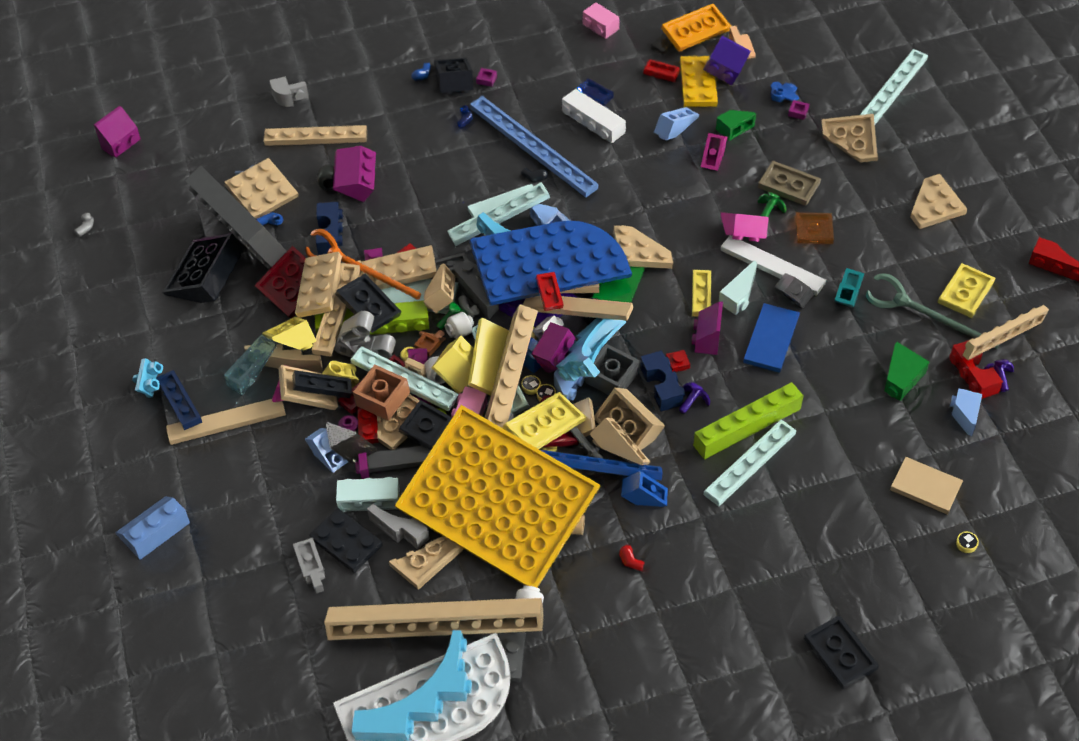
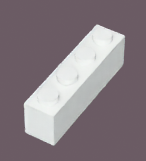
(593, 116)

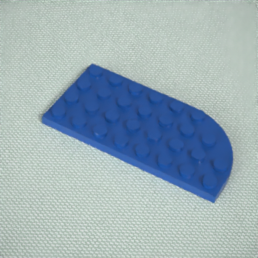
(571, 249)

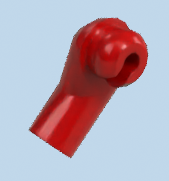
(628, 558)

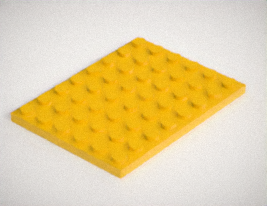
(497, 497)

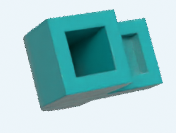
(849, 288)

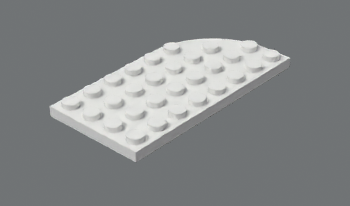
(485, 667)

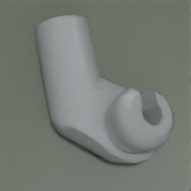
(86, 226)
(472, 311)

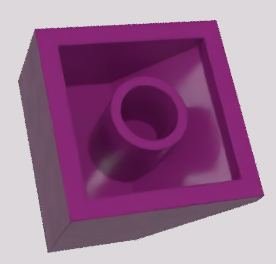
(116, 132)
(708, 329)
(553, 346)

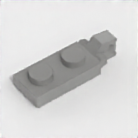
(310, 563)

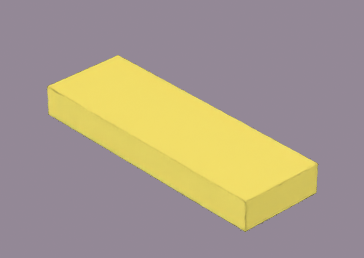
(701, 291)

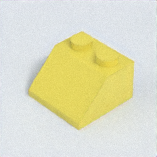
(455, 364)

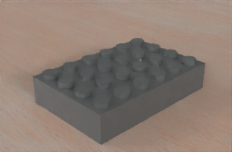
(235, 217)

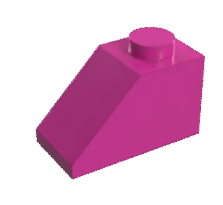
(713, 151)

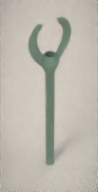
(902, 299)

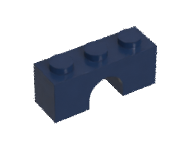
(329, 218)
(658, 367)

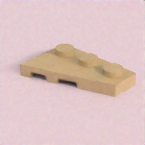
(425, 563)

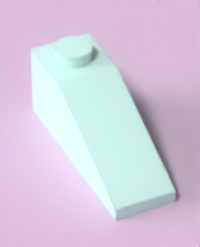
(737, 292)

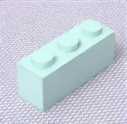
(362, 493)

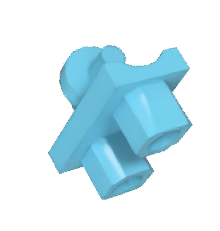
(146, 378)

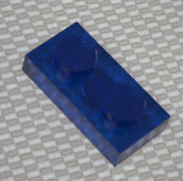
(596, 91)

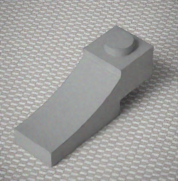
(398, 527)

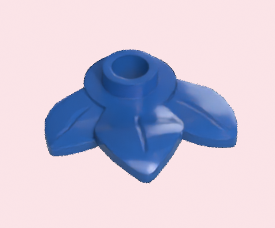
(786, 91)

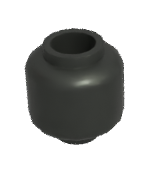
(325, 177)

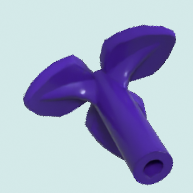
(1000, 366)
(696, 391)

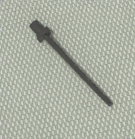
(592, 452)

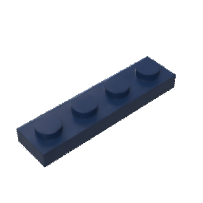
(179, 400)

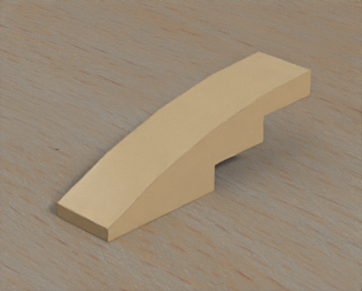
(293, 358)

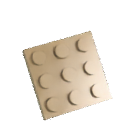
(261, 189)

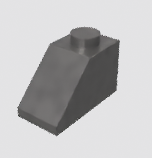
(794, 290)

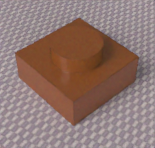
(429, 342)

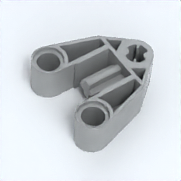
(355, 334)

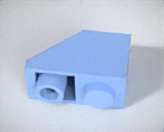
(567, 388)
(320, 447)

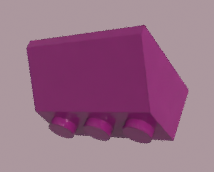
(354, 172)

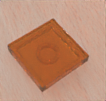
(814, 228)

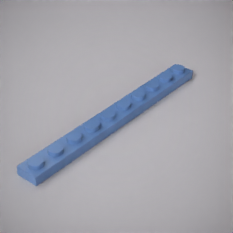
(534, 146)

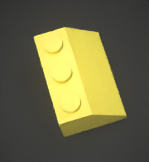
(292, 333)

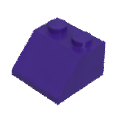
(726, 60)

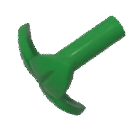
(771, 200)
(453, 309)

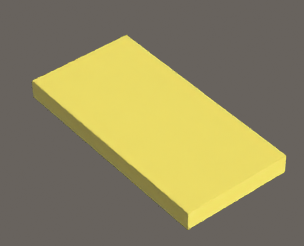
(487, 355)
(545, 421)

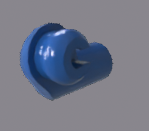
(271, 218)

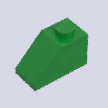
(735, 123)

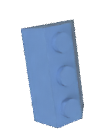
(153, 526)

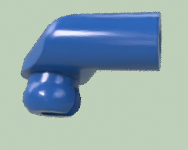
(421, 74)

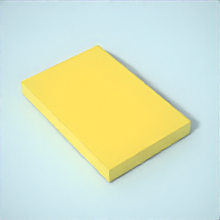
(966, 290)

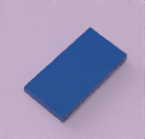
(771, 337)

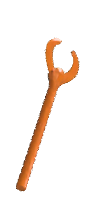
(389, 281)

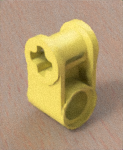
(343, 370)

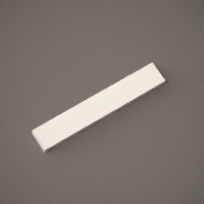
(771, 263)

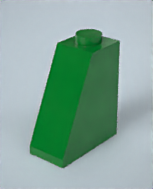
(904, 371)

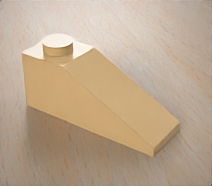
(440, 290)
(614, 439)

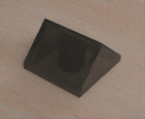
(348, 443)

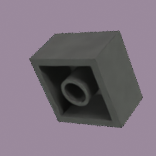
(615, 369)

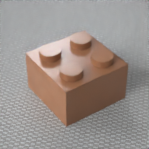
(381, 392)

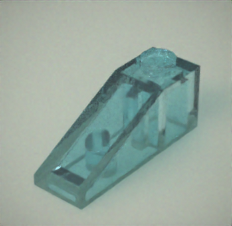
(249, 365)

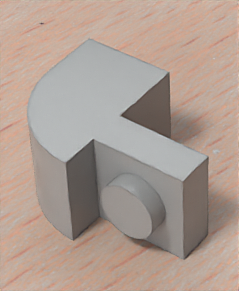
(286, 94)

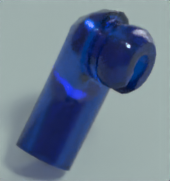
(466, 117)

